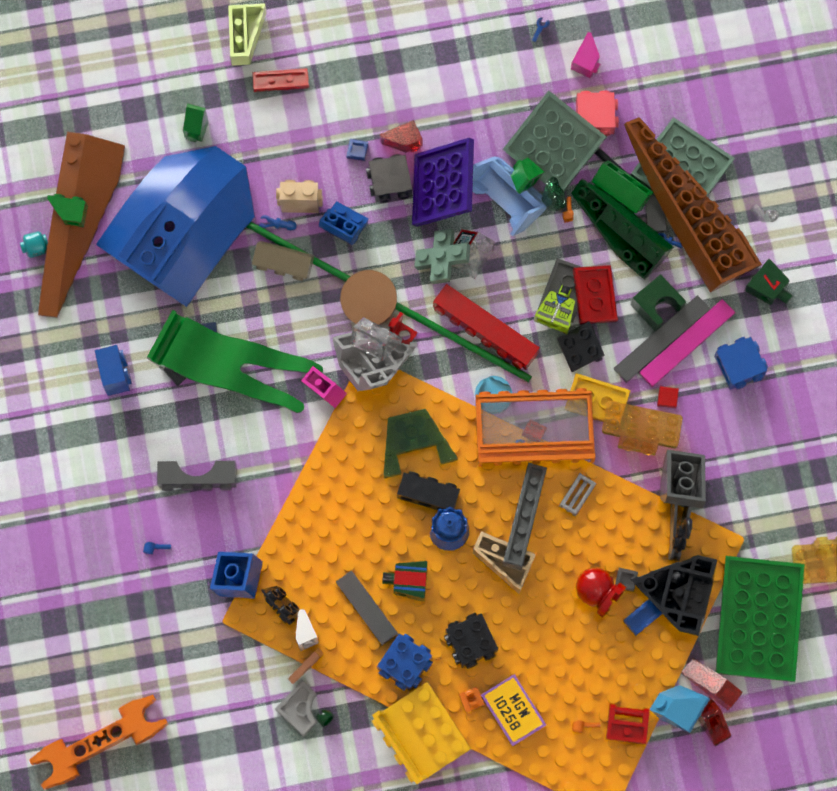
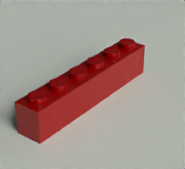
(486, 327)

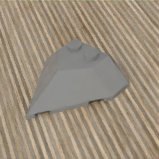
(366, 370)

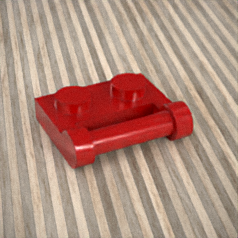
(625, 730)

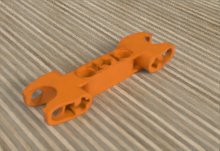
(65, 758)

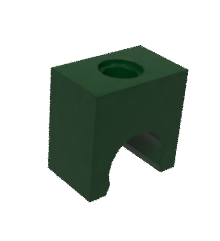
(656, 293)

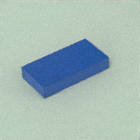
(642, 617)

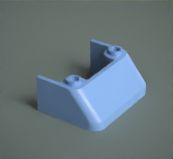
(494, 179)

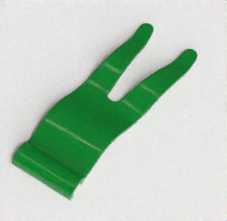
(218, 360)

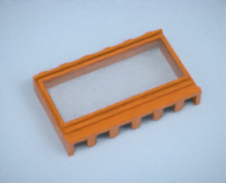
(534, 426)

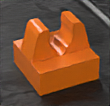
(471, 699)

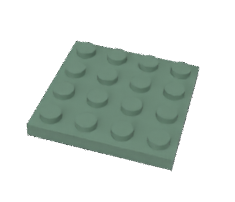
(555, 140)
(694, 152)

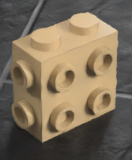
(299, 196)

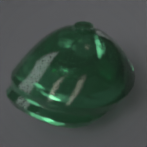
(553, 195)

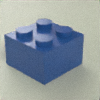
(112, 370)
(236, 575)

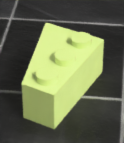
(244, 31)

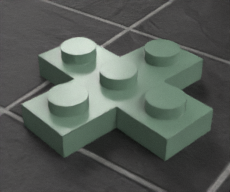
(442, 256)

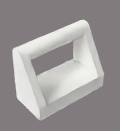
(305, 633)

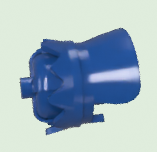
(449, 529)

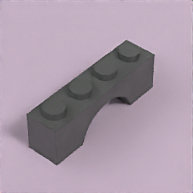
(220, 476)

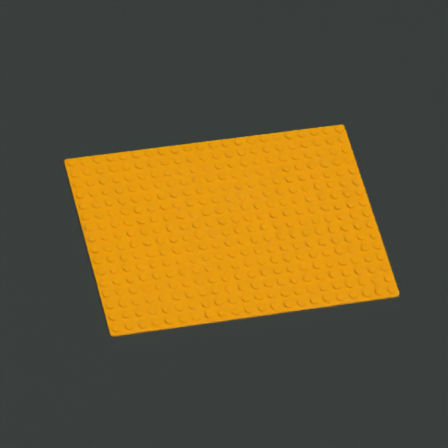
(554, 643)

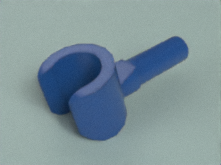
(540, 28)
(150, 546)

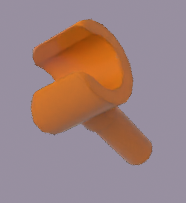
(568, 215)
(578, 725)

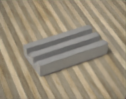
(569, 508)

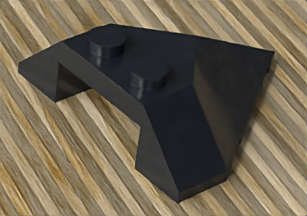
(681, 591)

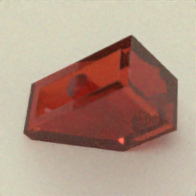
(403, 138)
(714, 723)

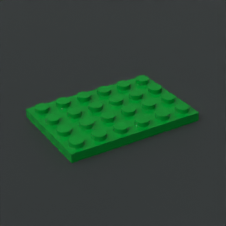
(760, 619)

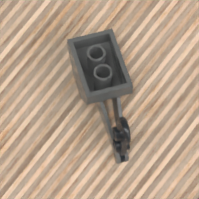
(683, 485)

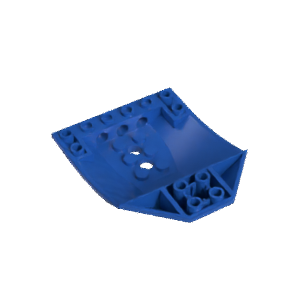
(207, 201)

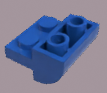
(343, 222)

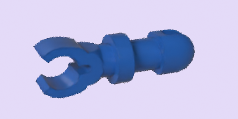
(278, 223)

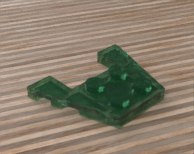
(411, 433)

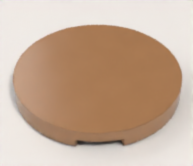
(368, 296)

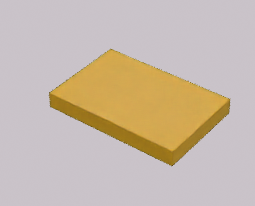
(601, 394)

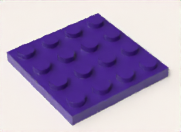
(443, 182)

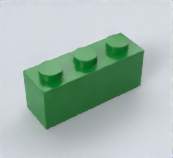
(622, 187)

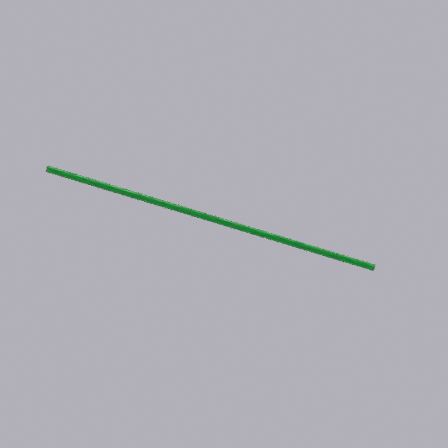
(401, 308)

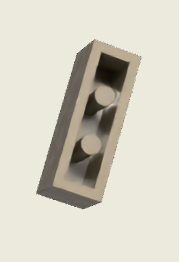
(282, 260)

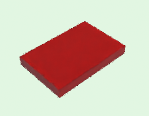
(595, 294)

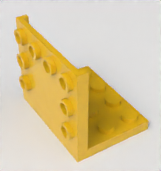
(420, 733)

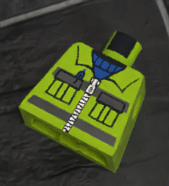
(556, 310)

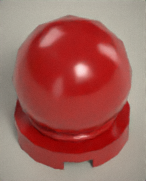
(598, 589)

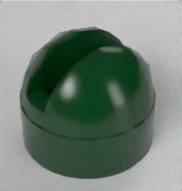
(325, 718)

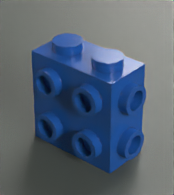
(741, 362)
(405, 662)

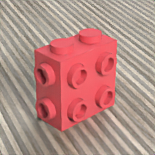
(598, 110)

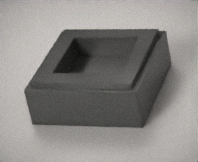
(625, 576)

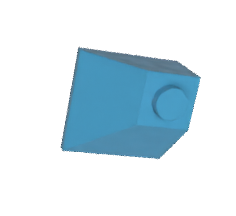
(679, 707)

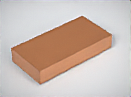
(305, 666)

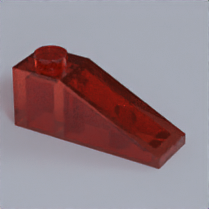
(712, 683)

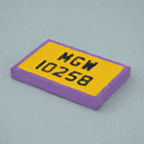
(513, 710)

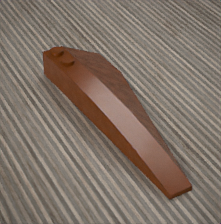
(87, 171)
(707, 235)

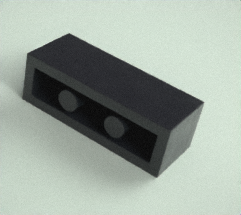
(427, 491)

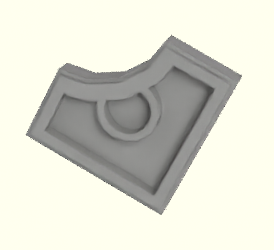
(297, 708)

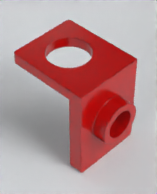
(397, 326)

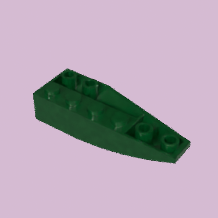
(623, 230)

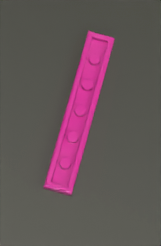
(687, 343)

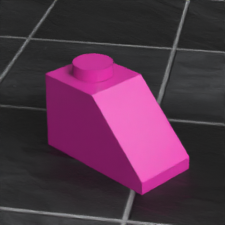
(587, 57)
(324, 387)

